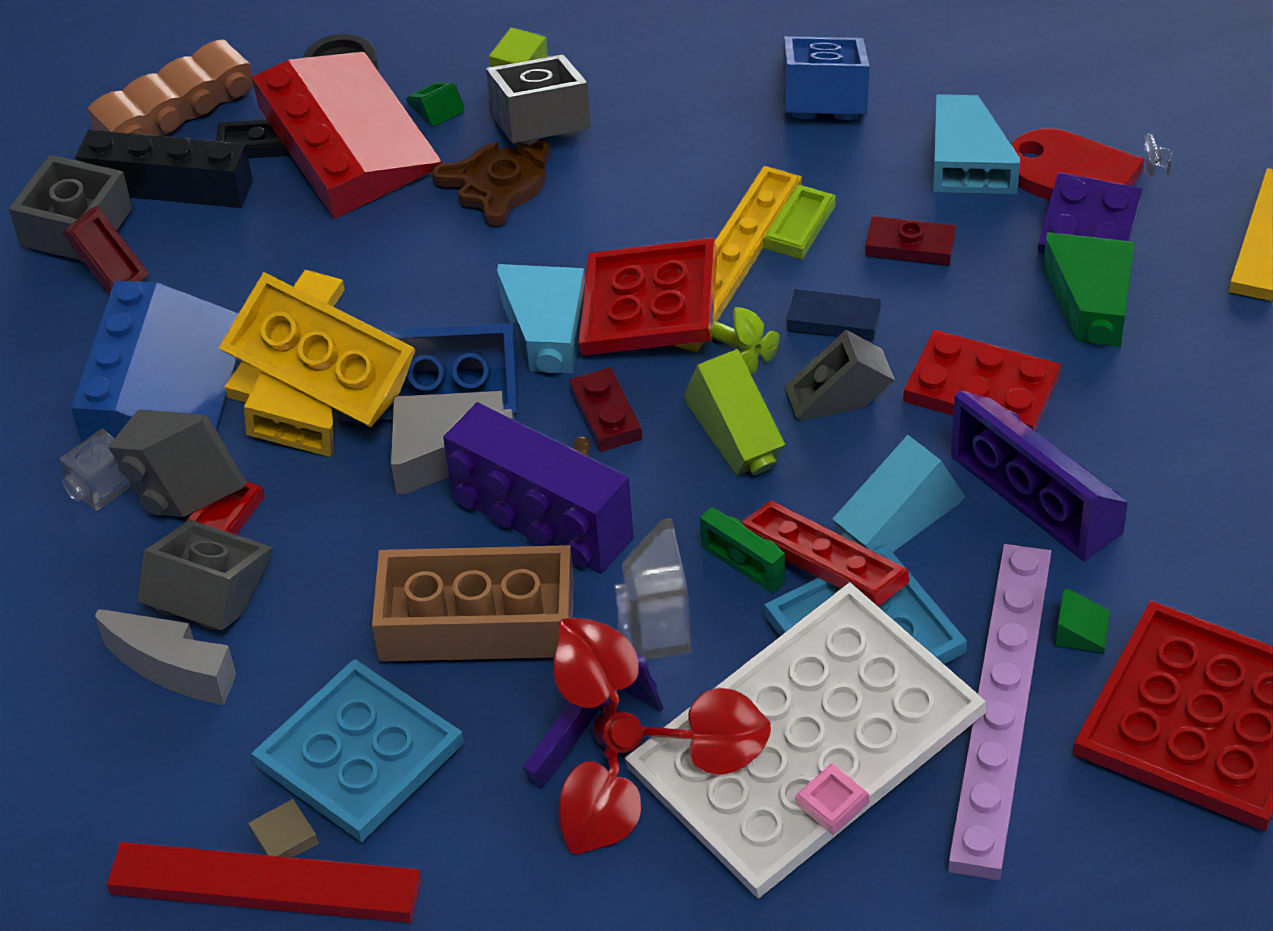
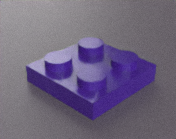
(1090, 209)

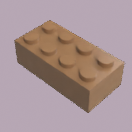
(471, 602)

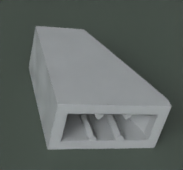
(418, 434)

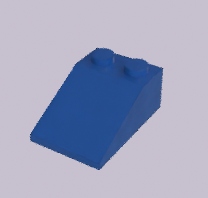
(825, 77)

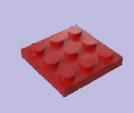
(649, 296)

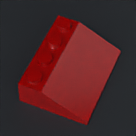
(343, 128)

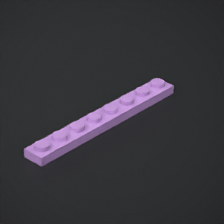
(998, 734)

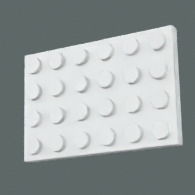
(837, 692)

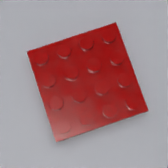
(1189, 715)

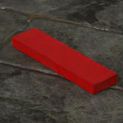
(827, 553)

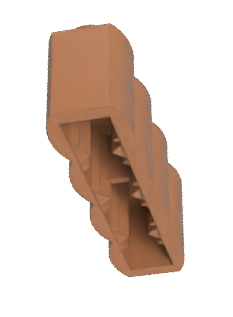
(176, 93)

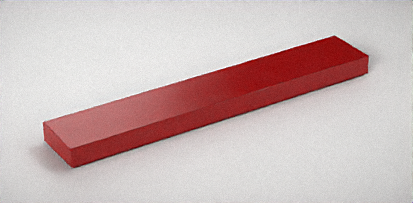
(265, 882)

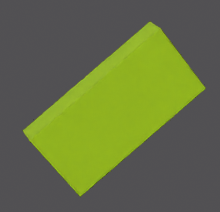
(799, 221)

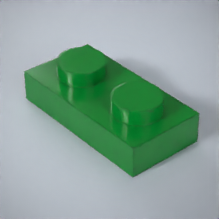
(742, 549)

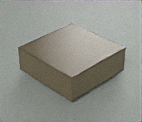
(283, 831)

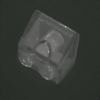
(655, 596)

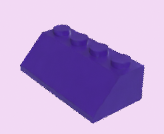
(1035, 476)

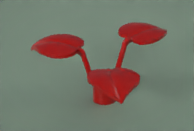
(588, 669)

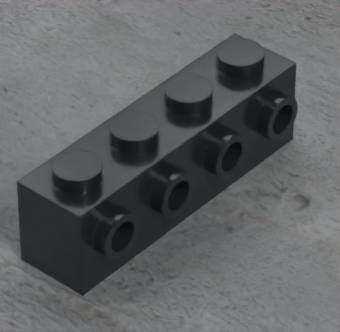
(173, 167)

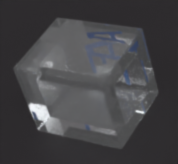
(93, 472)

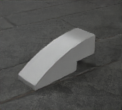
(169, 655)

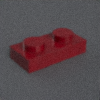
(605, 409)

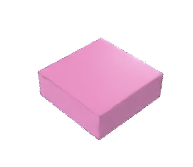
(832, 799)

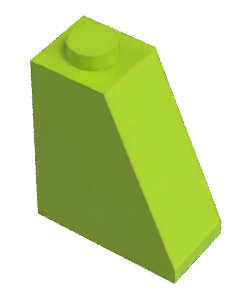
(734, 414)

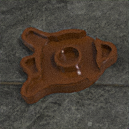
(497, 178)

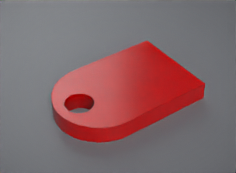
(1071, 155)

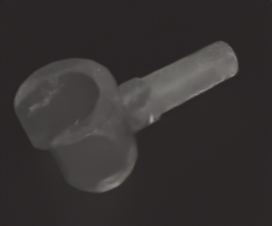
(1156, 156)

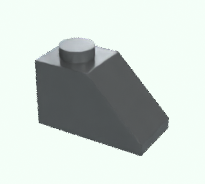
(840, 378)

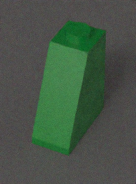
(1090, 284)

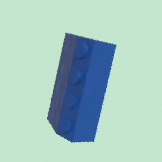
(154, 355)

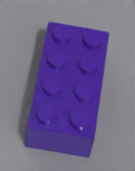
(539, 487)

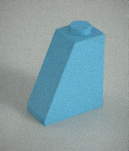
(971, 149)
(546, 313)
(899, 499)

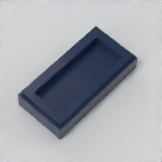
(833, 314)

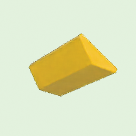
(319, 350)

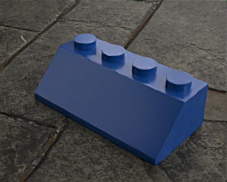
(459, 362)

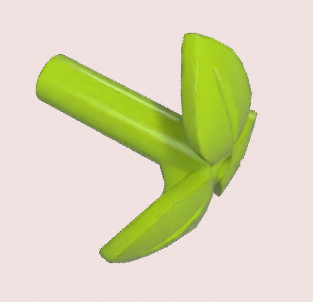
(748, 337)

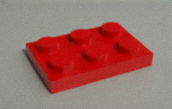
(959, 363)

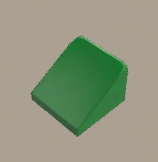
(437, 102)
(1082, 623)

